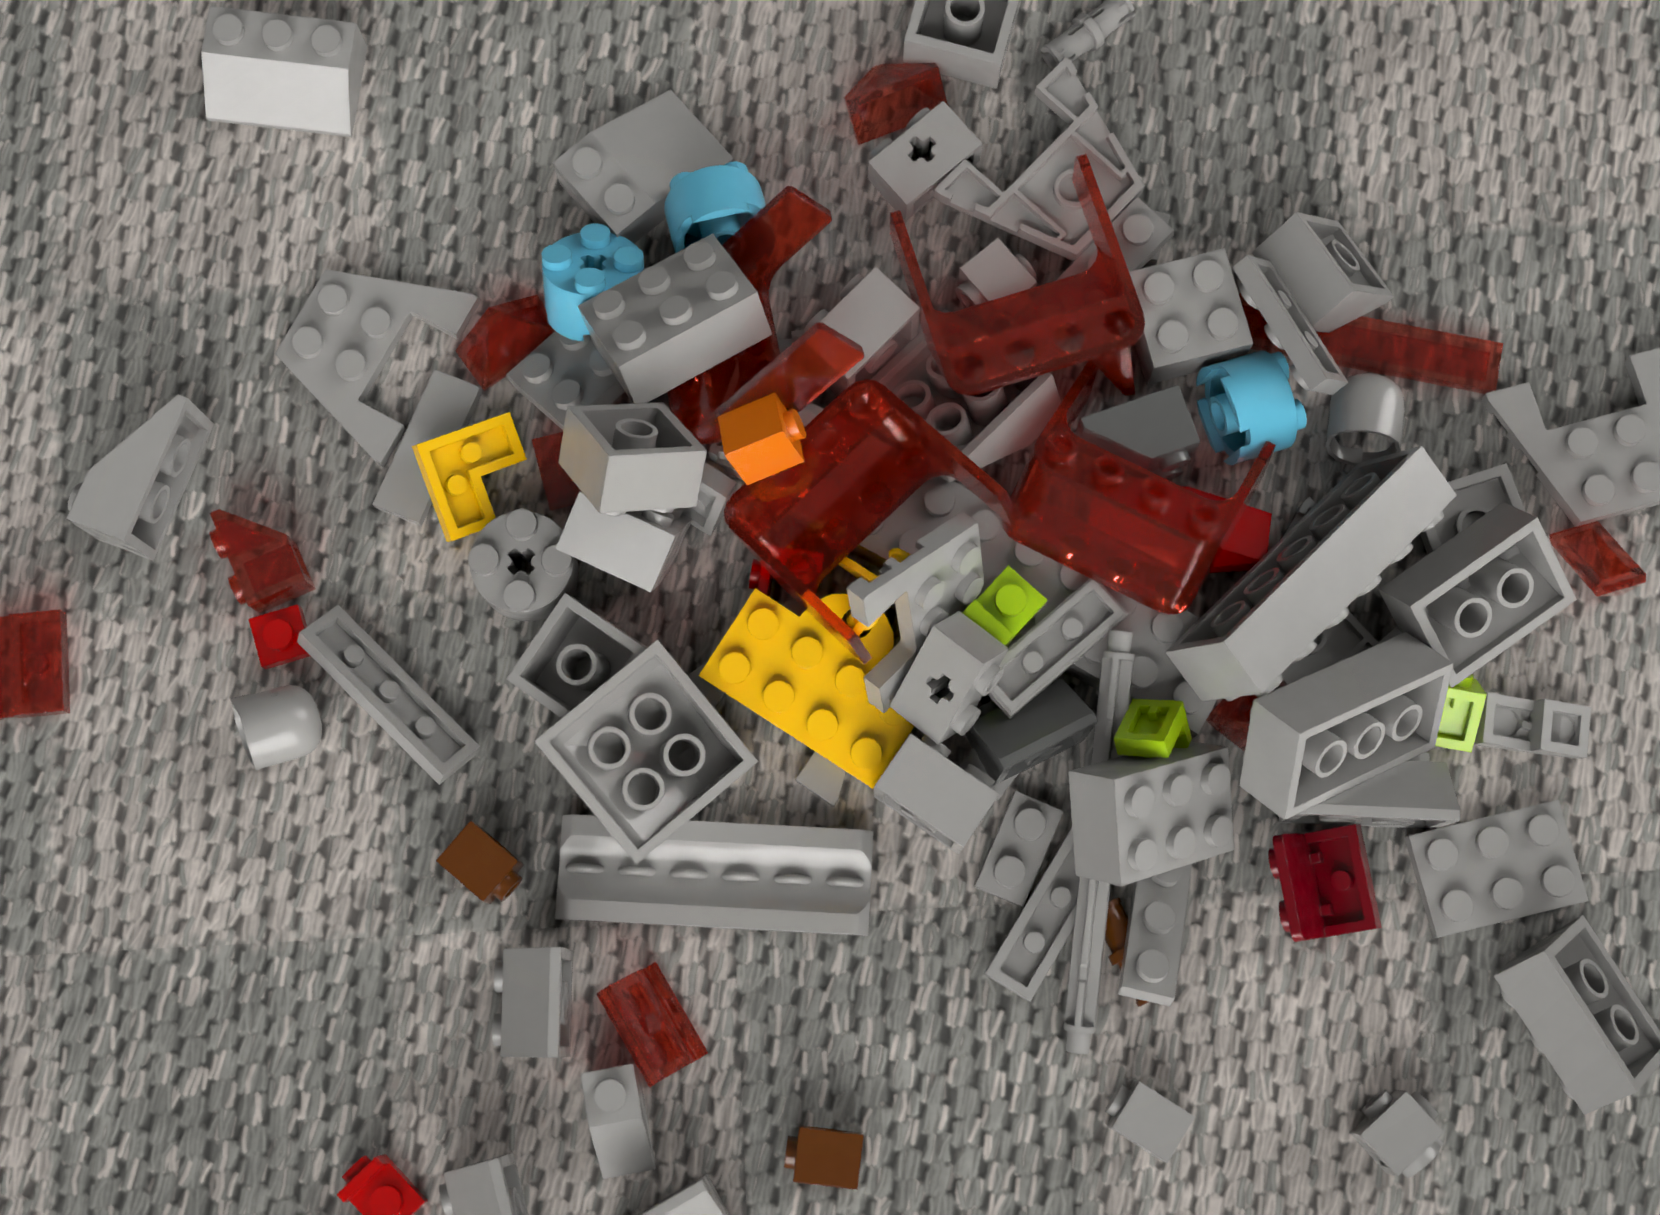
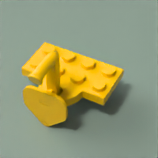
(809, 681)

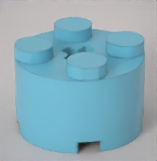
(710, 202)
(581, 269)
(1249, 405)

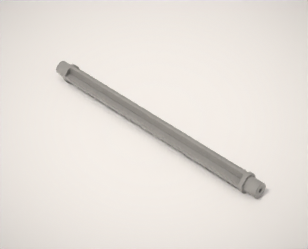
(1093, 894)

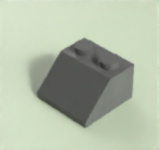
(1146, 431)
(1034, 734)

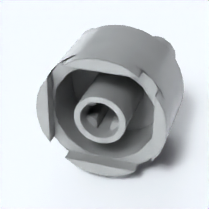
(506, 543)

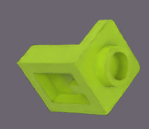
(1461, 715)
(1153, 728)

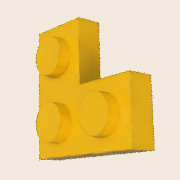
(454, 469)

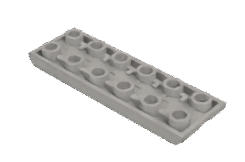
(720, 877)

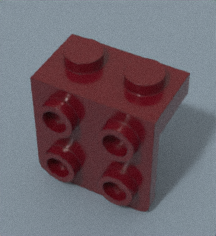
(1324, 883)

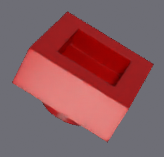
(277, 636)

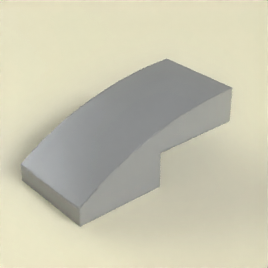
(1534, 726)

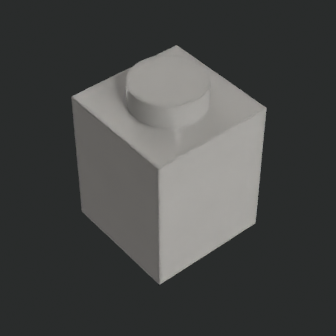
(1148, 1119)

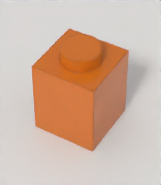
(762, 438)

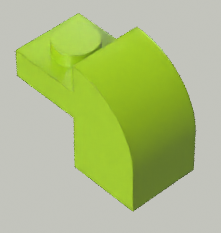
(1006, 606)

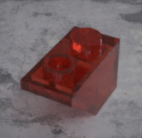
(263, 560)

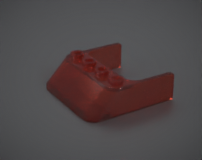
(1038, 326)
(800, 370)
(857, 469)
(1118, 517)

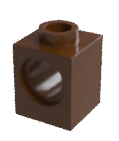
(482, 864)
(825, 1157)

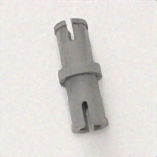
(1088, 31)

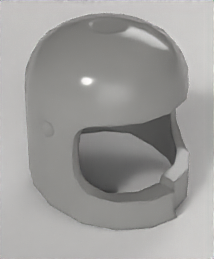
(1365, 405)
(277, 725)

